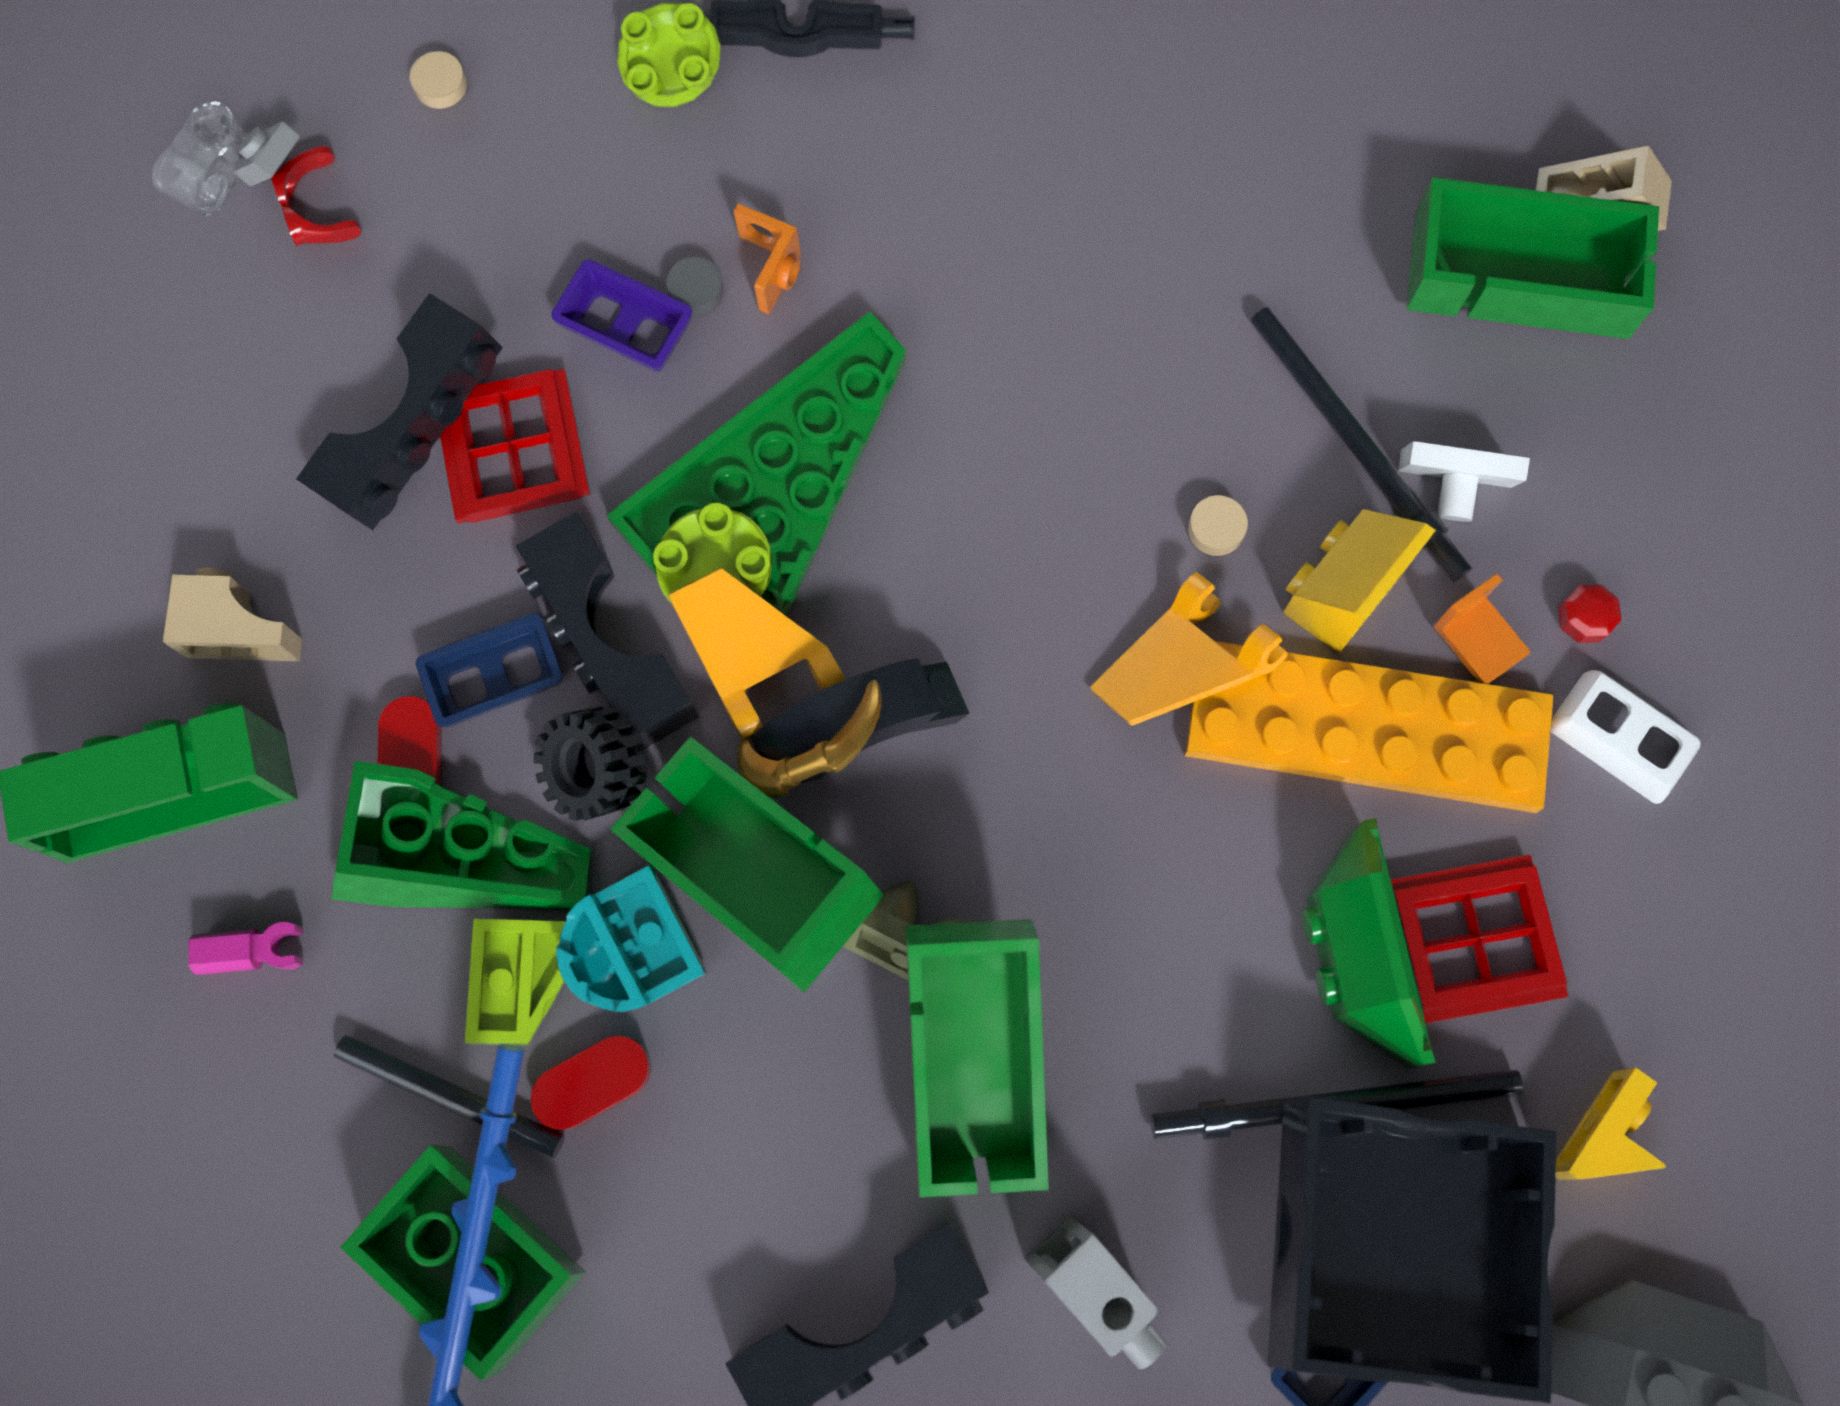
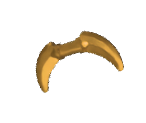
(780, 776)

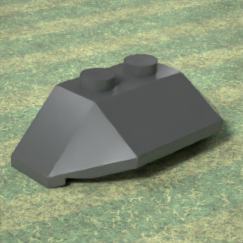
(1665, 1351)

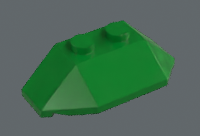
(1365, 952)

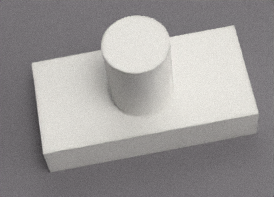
(1461, 473)

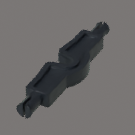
(826, 26)

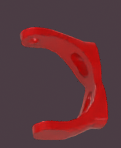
(285, 183)

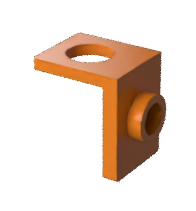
(783, 263)
(1481, 634)

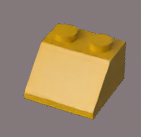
(1354, 575)

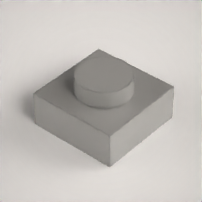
(264, 152)

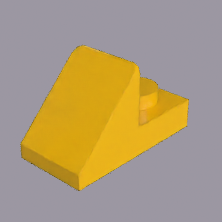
(1599, 1140)

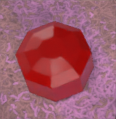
(1589, 613)

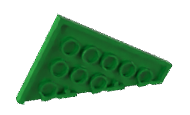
(780, 457)

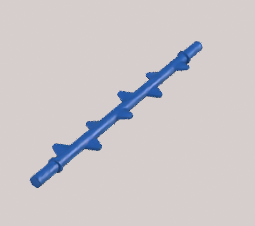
(471, 1278)

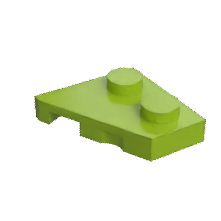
(511, 979)

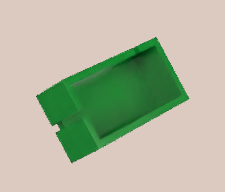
(1533, 258)
(146, 783)
(750, 864)
(977, 1056)

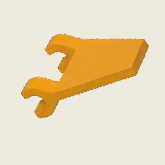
(745, 642)
(1180, 663)

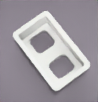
(1619, 751)

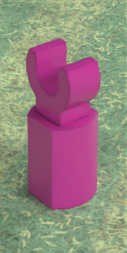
(242, 950)

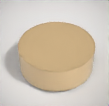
(438, 79)
(1217, 525)

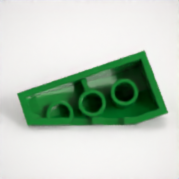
(436, 849)

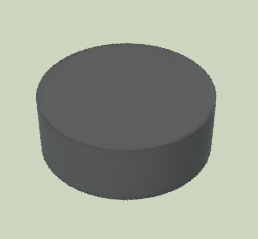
(695, 283)

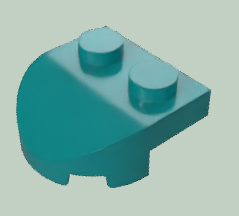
(626, 946)

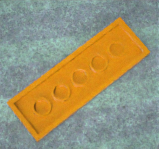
(1381, 730)

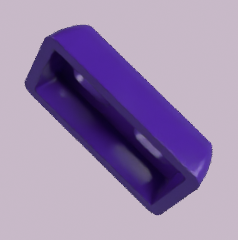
(637, 305)

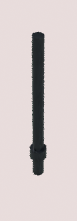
(1360, 442)
(1217, 1119)

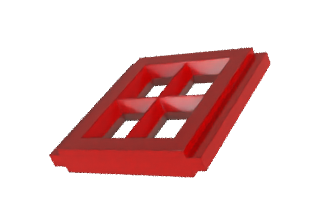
(561, 434)
(1489, 992)

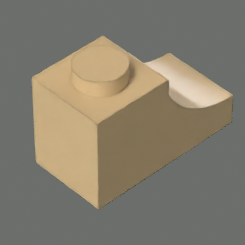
(1618, 176)
(214, 620)

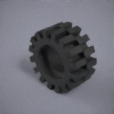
(566, 767)

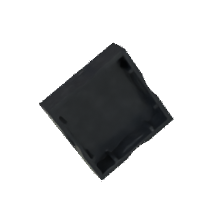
(1413, 1250)

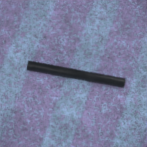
(442, 1093)

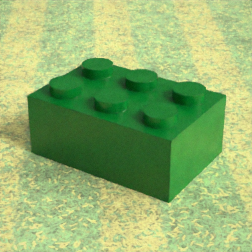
(413, 1248)

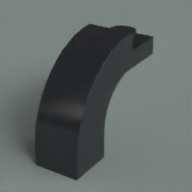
(911, 701)

